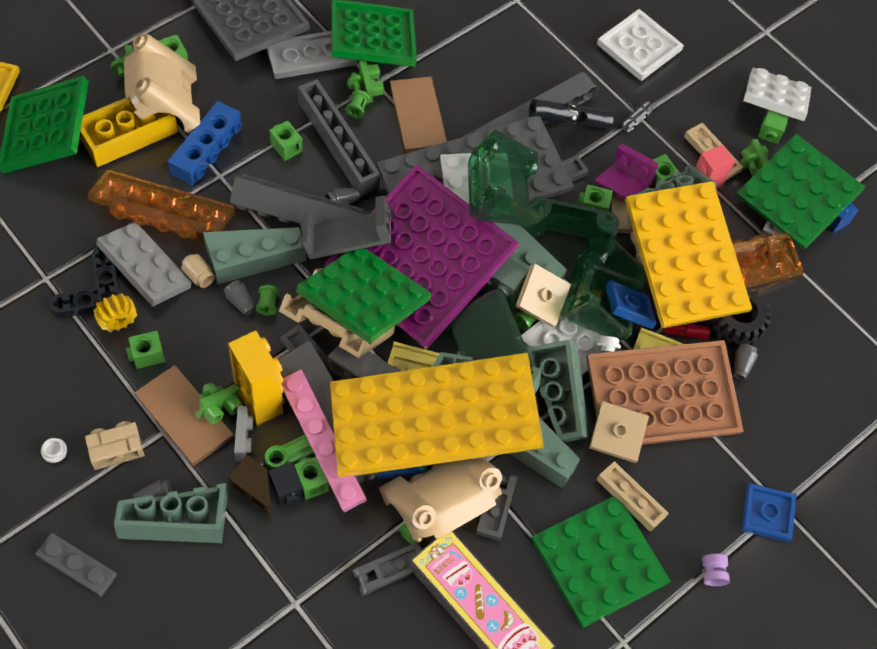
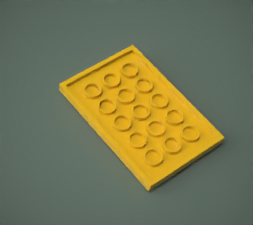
(687, 254)

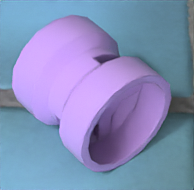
(715, 570)

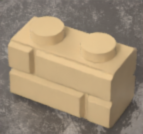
(114, 445)

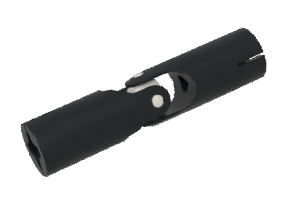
(559, 113)

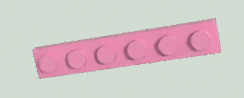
(321, 438)

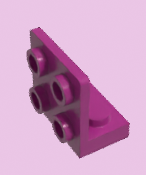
(628, 174)

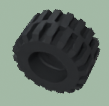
(739, 333)

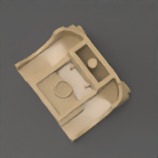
(160, 81)
(301, 309)
(444, 496)

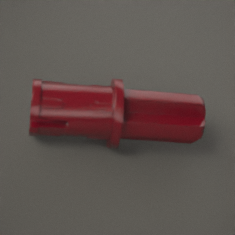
(689, 330)

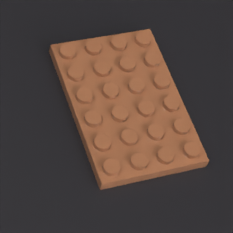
(679, 387)

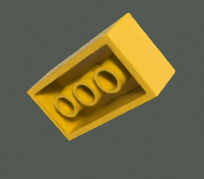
(119, 131)
(257, 377)

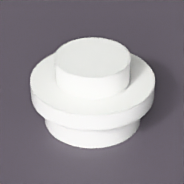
(608, 344)
(54, 450)

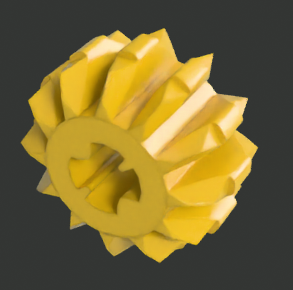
(115, 312)

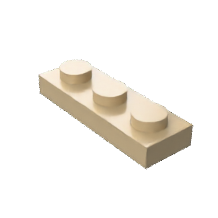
(704, 140)
(632, 496)

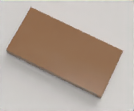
(417, 113)
(173, 406)

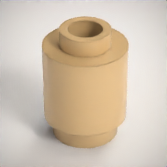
(198, 270)

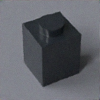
(286, 484)

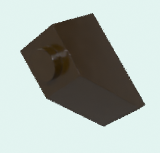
(251, 482)

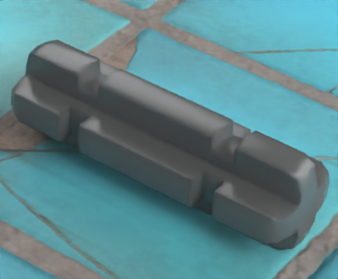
(637, 116)

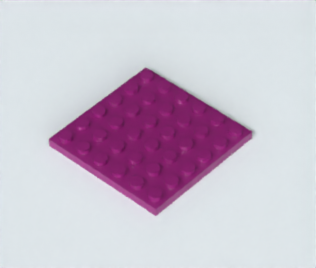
(440, 250)

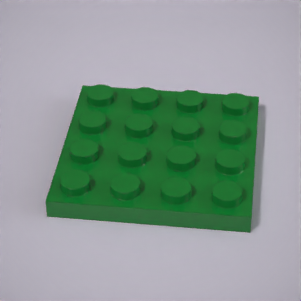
(373, 33)
(43, 125)
(800, 191)
(364, 293)
(600, 561)

